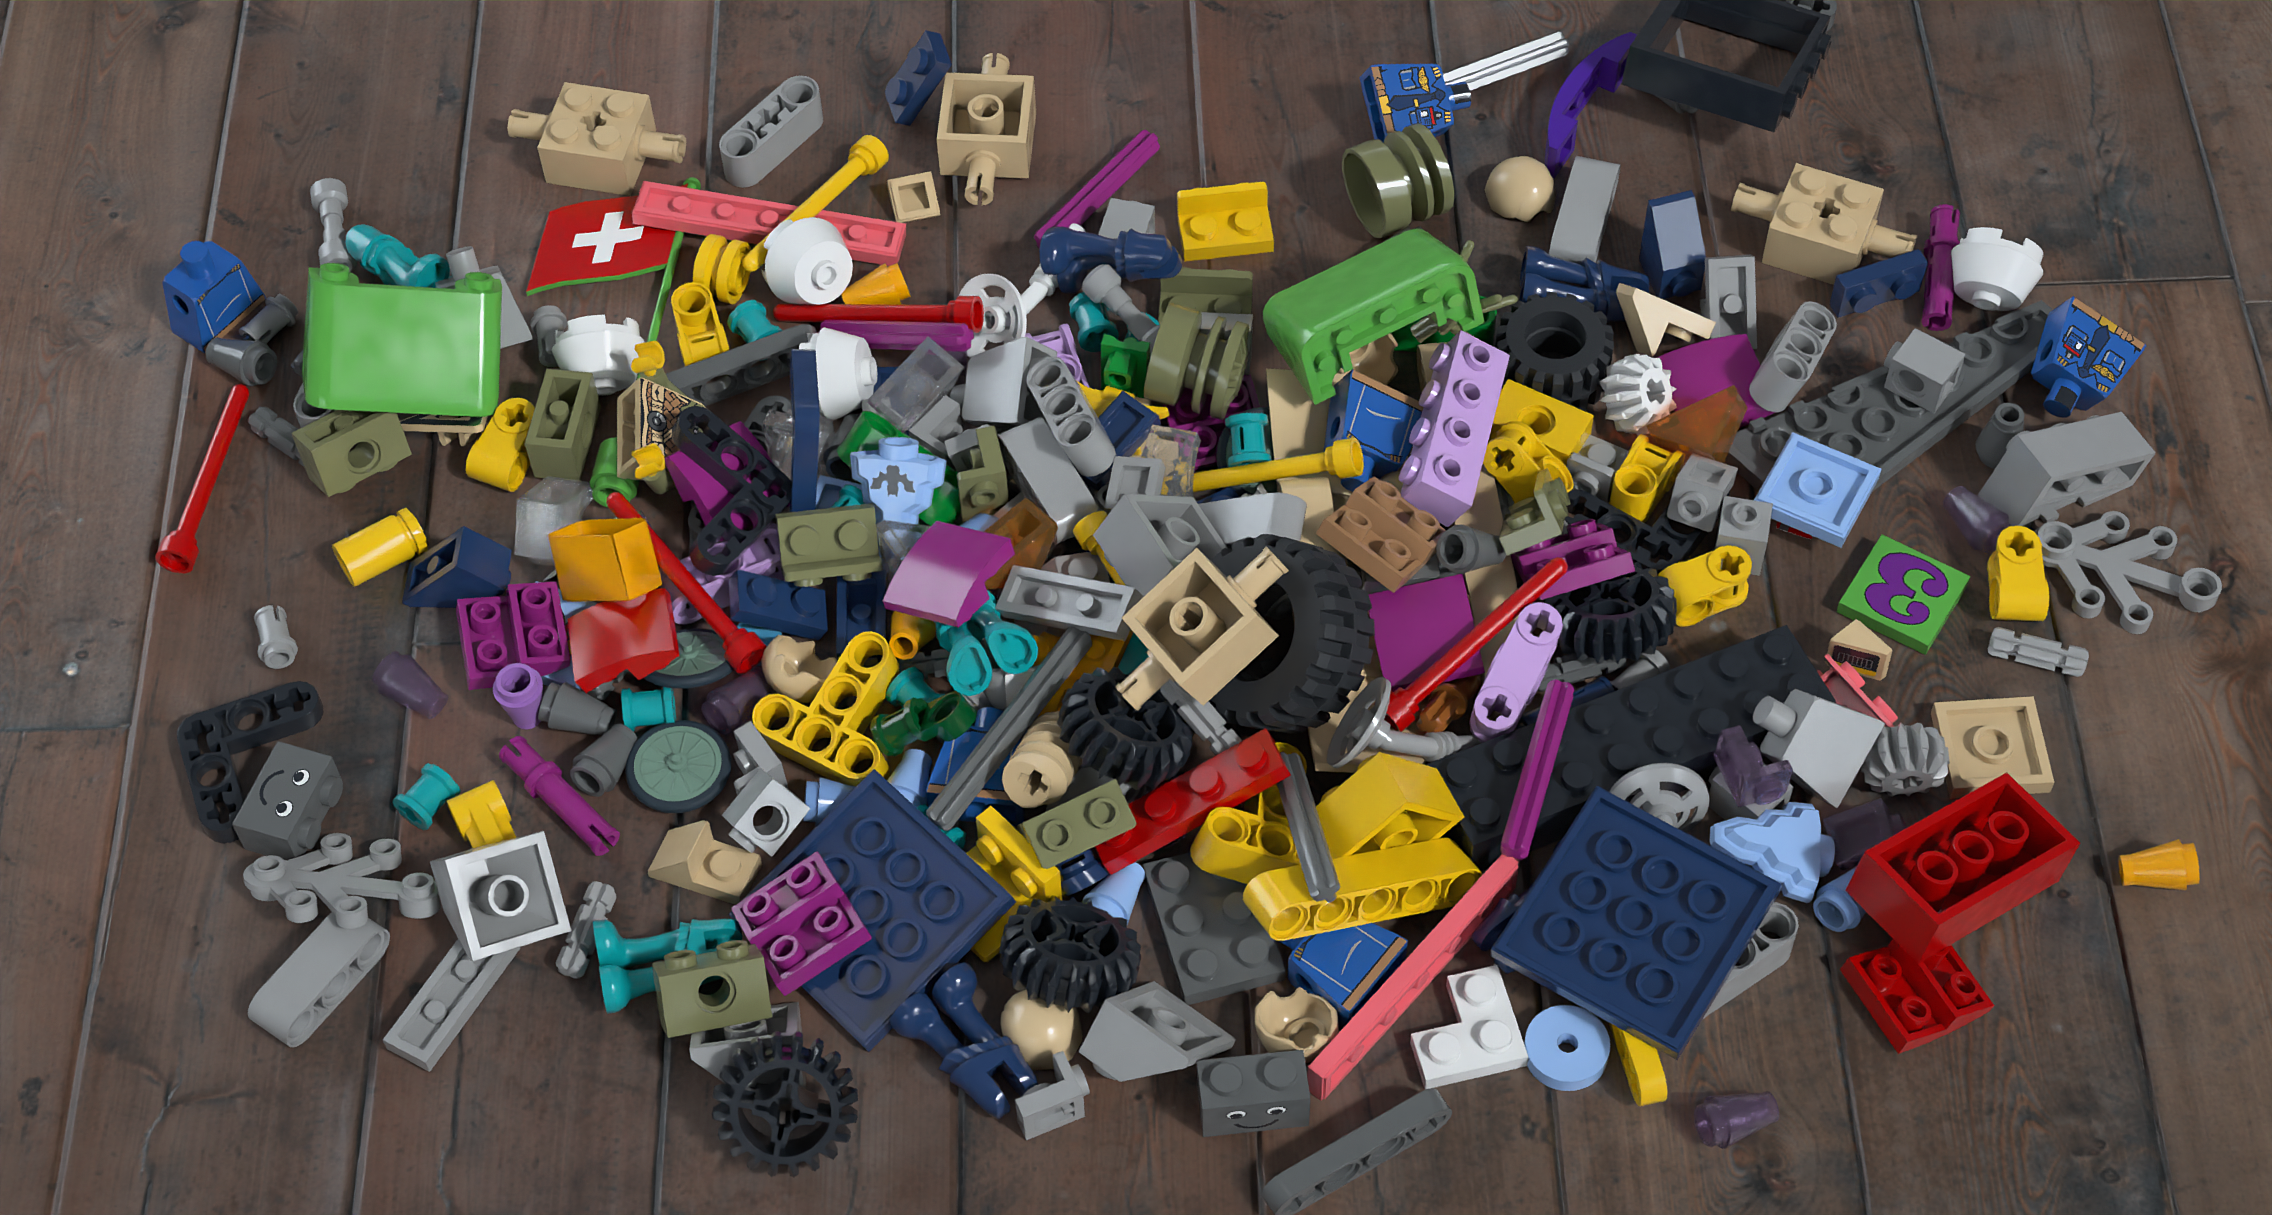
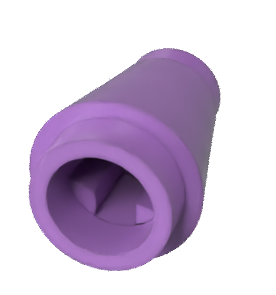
(520, 694)

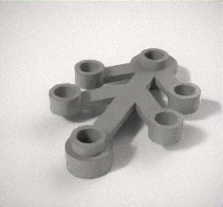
(2118, 565)
(277, 879)

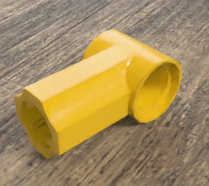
(481, 815)

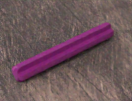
(1104, 183)
(906, 334)
(1537, 770)

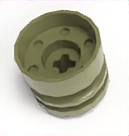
(1398, 180)
(1196, 361)

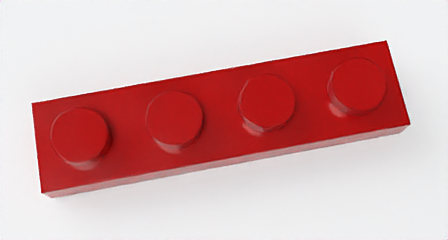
(1190, 798)

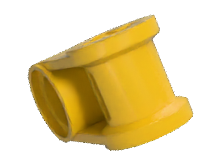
(697, 323)
(500, 452)
(1520, 466)
(1644, 478)
(2017, 577)
(1704, 587)

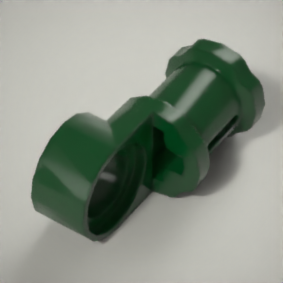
(918, 720)

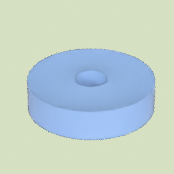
(1562, 1069)

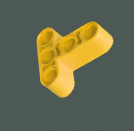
(826, 721)
(1247, 841)

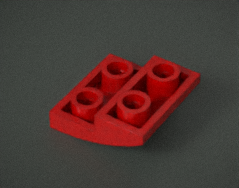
(622, 637)
(1913, 999)

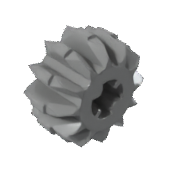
(1906, 760)

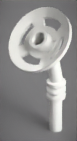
(1007, 315)

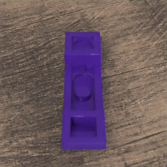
(1599, 69)

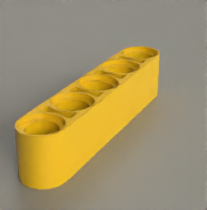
(1372, 889)

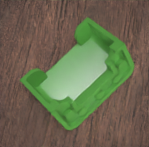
(1366, 299)
(402, 345)

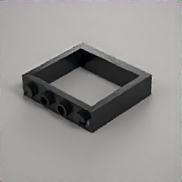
(1719, 90)

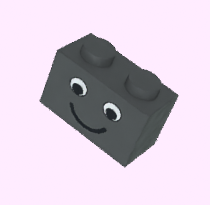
(288, 802)
(1253, 1093)

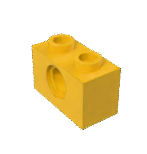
(1554, 422)

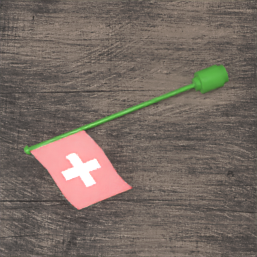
(602, 244)

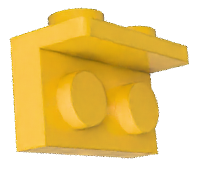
(1224, 221)

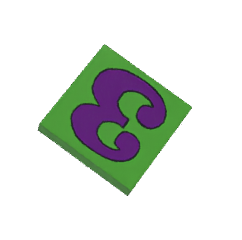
(1903, 594)

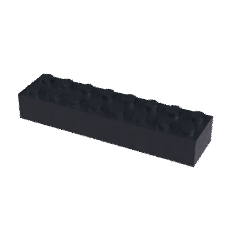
(1647, 723)

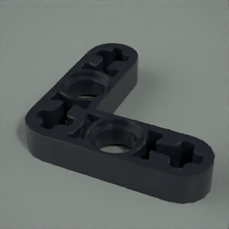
(747, 496)
(1656, 539)
(227, 739)

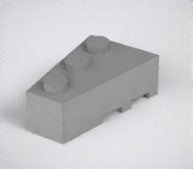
(2066, 466)

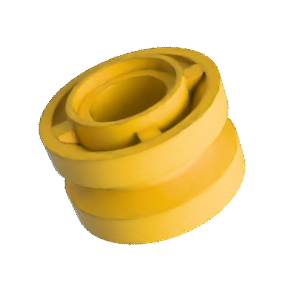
(721, 267)

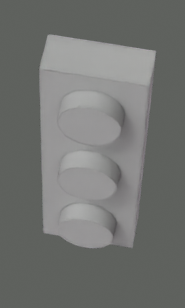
(1067, 602)
(444, 1005)

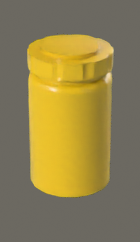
(380, 547)

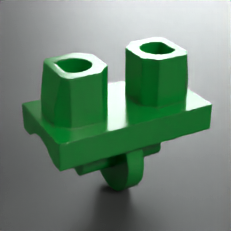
(1124, 364)

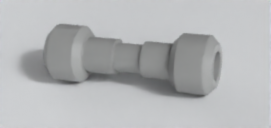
(330, 200)
(1103, 286)

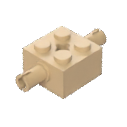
(986, 126)
(596, 138)
(1821, 224)
(1200, 627)

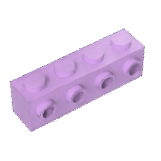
(1453, 427)

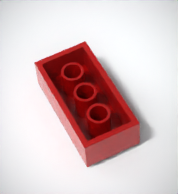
(1962, 867)

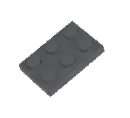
(1209, 931)

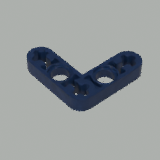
(805, 429)

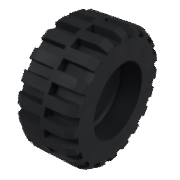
(1326, 644)

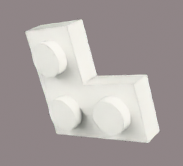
(1481, 1041)

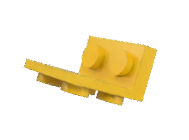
(1013, 865)

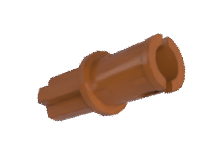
(1448, 703)

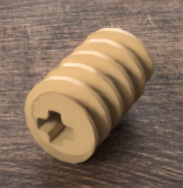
(1040, 765)

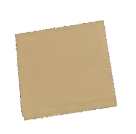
(1992, 739)

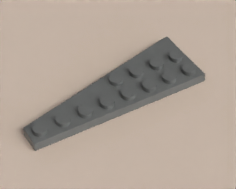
(1886, 428)

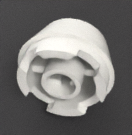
(807, 262)
(1994, 270)
(599, 349)
(843, 371)

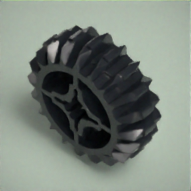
(1617, 616)
(1117, 738)
(1069, 953)
(765, 1101)

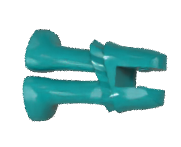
(392, 260)
(968, 663)
(619, 953)

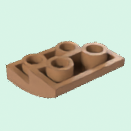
(1382, 533)

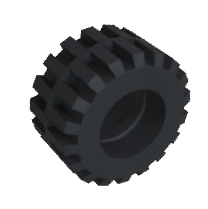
(1559, 327)

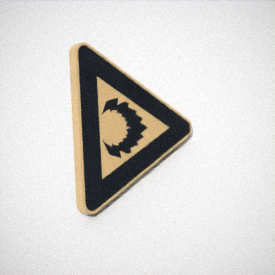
(446, 426)

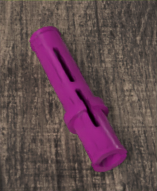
(1939, 274)
(545, 782)

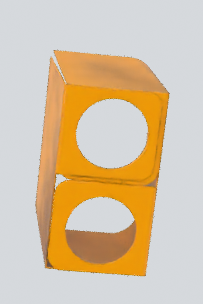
(605, 560)

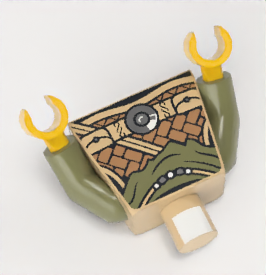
(646, 420)

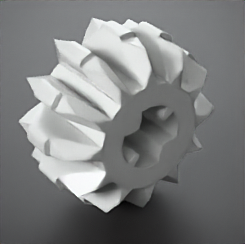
(1637, 393)

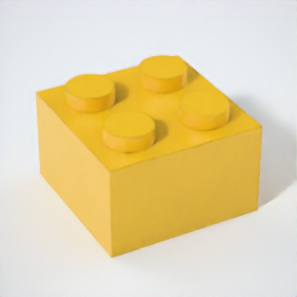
(1386, 807)

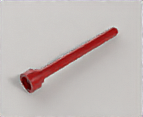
(962, 310)
(179, 549)
(741, 647)
(1405, 702)

